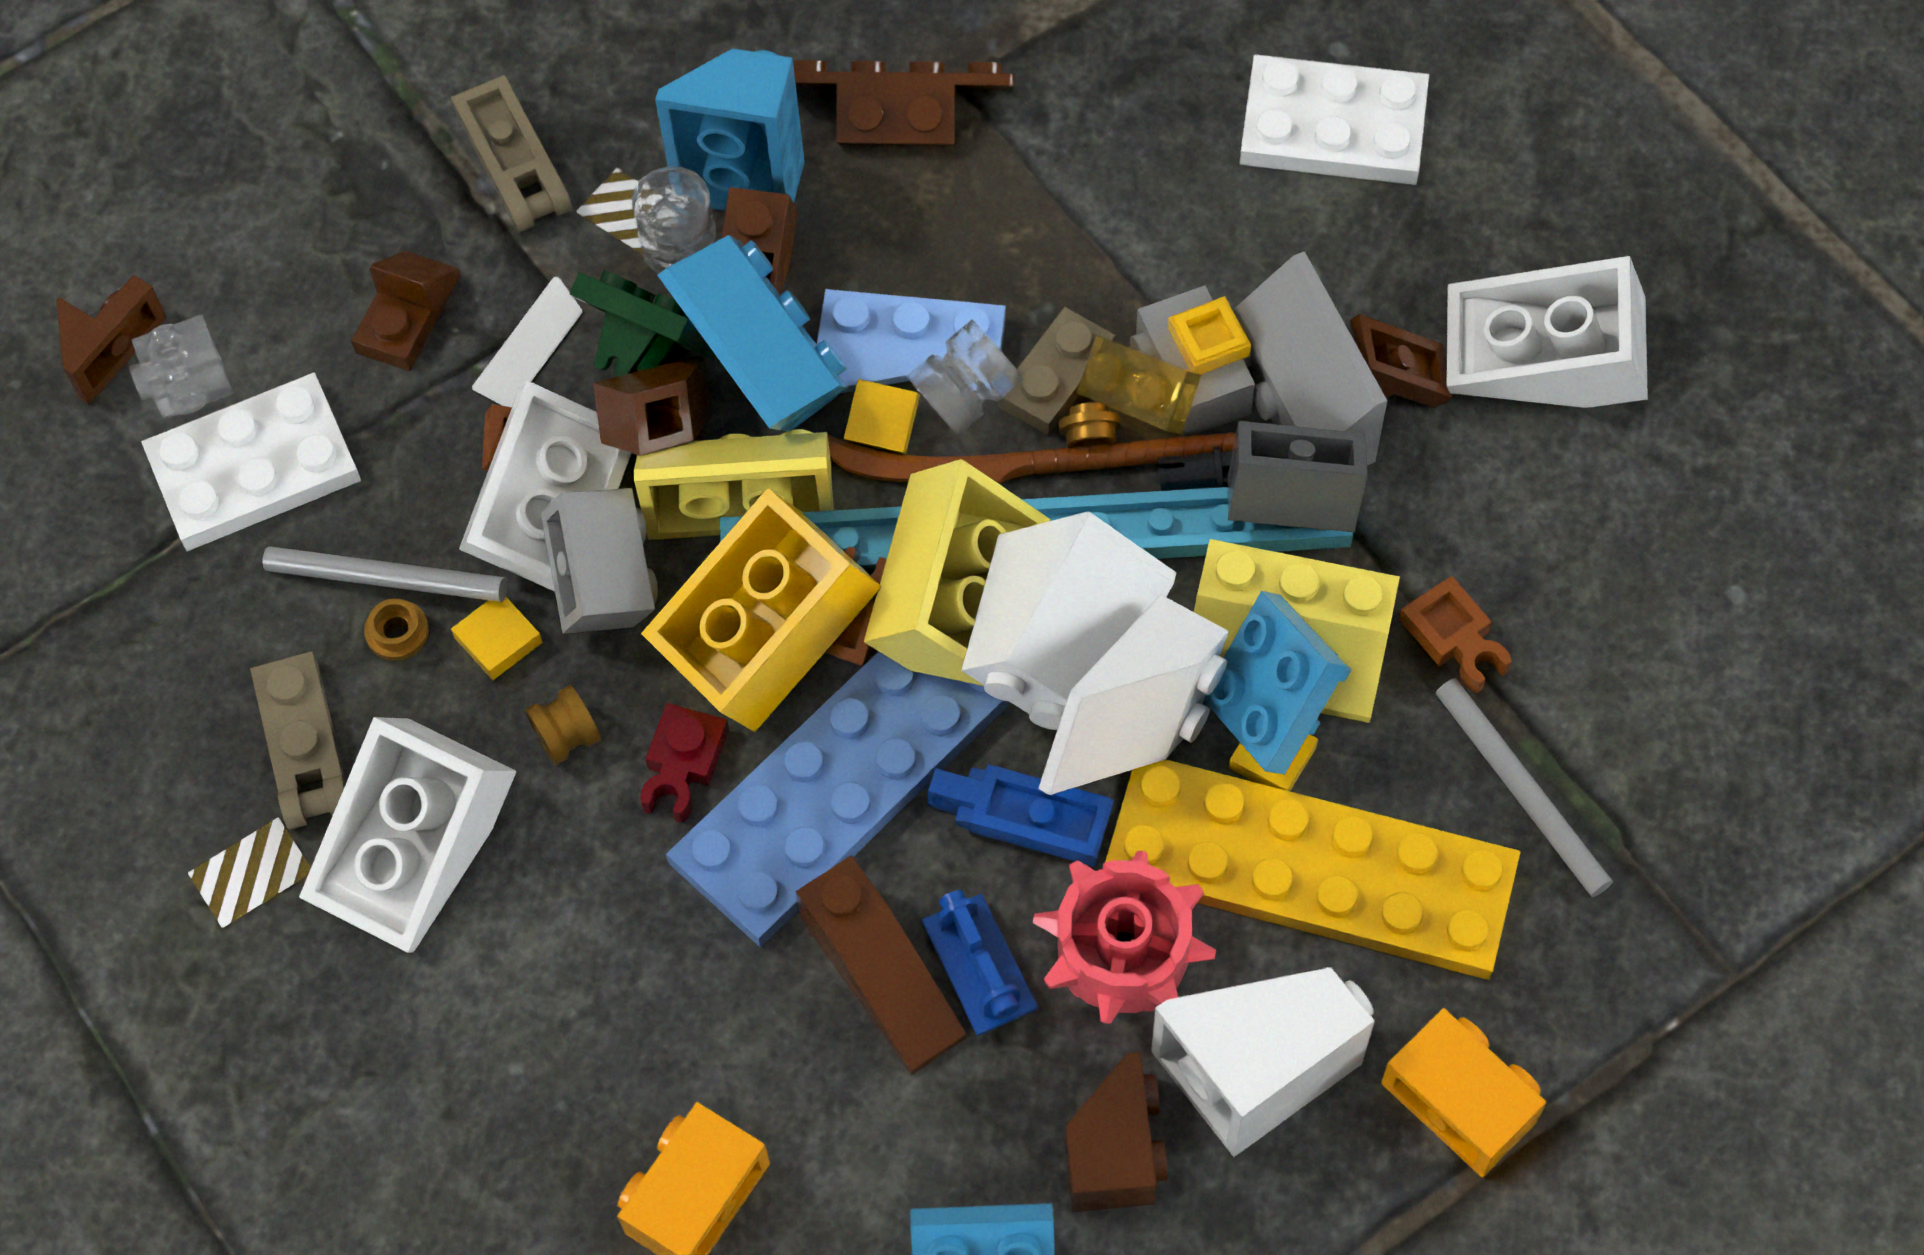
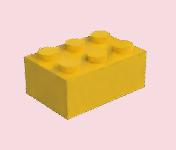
(760, 610)

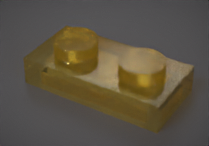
(1139, 384)

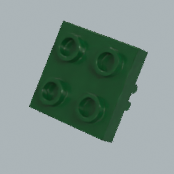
(634, 326)

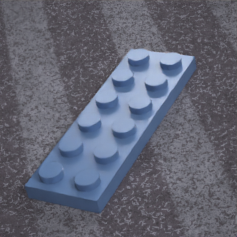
(829, 790)

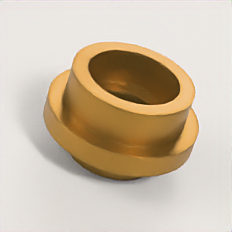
(1089, 425)
(393, 614)

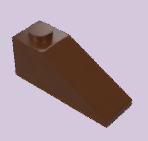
(879, 964)

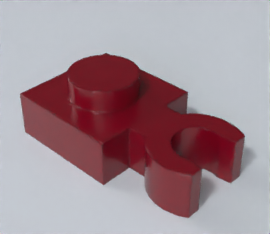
(682, 751)

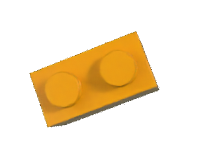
(1464, 1090)
(693, 1185)

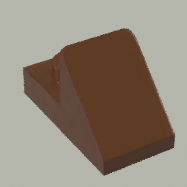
(404, 308)
(102, 345)
(1402, 361)

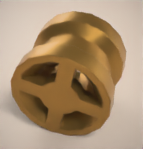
(563, 725)

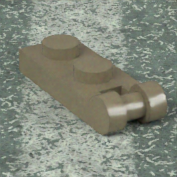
(511, 152)
(299, 737)

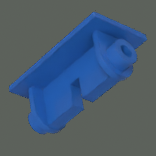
(978, 962)

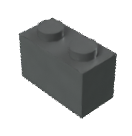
(1297, 476)

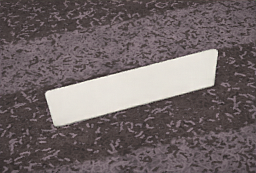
(529, 344)

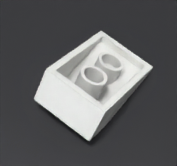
(1550, 335)
(1138, 698)
(405, 830)

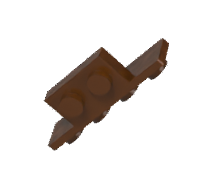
(898, 106)

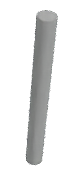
(385, 574)
(1524, 788)

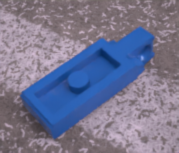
(1015, 811)

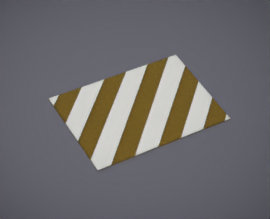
(612, 208)
(250, 872)

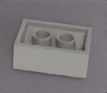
(1306, 358)

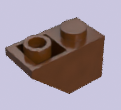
(766, 220)
(654, 406)
(1111, 1142)

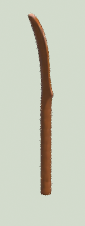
(1006, 466)

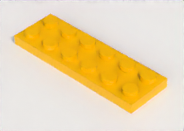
(1320, 865)

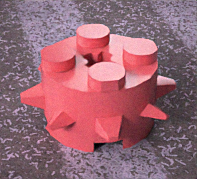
(1123, 899)

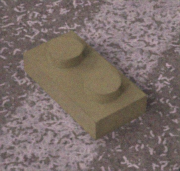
(1053, 372)

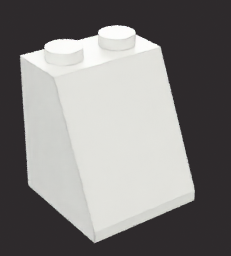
(1055, 608)
(1262, 1048)

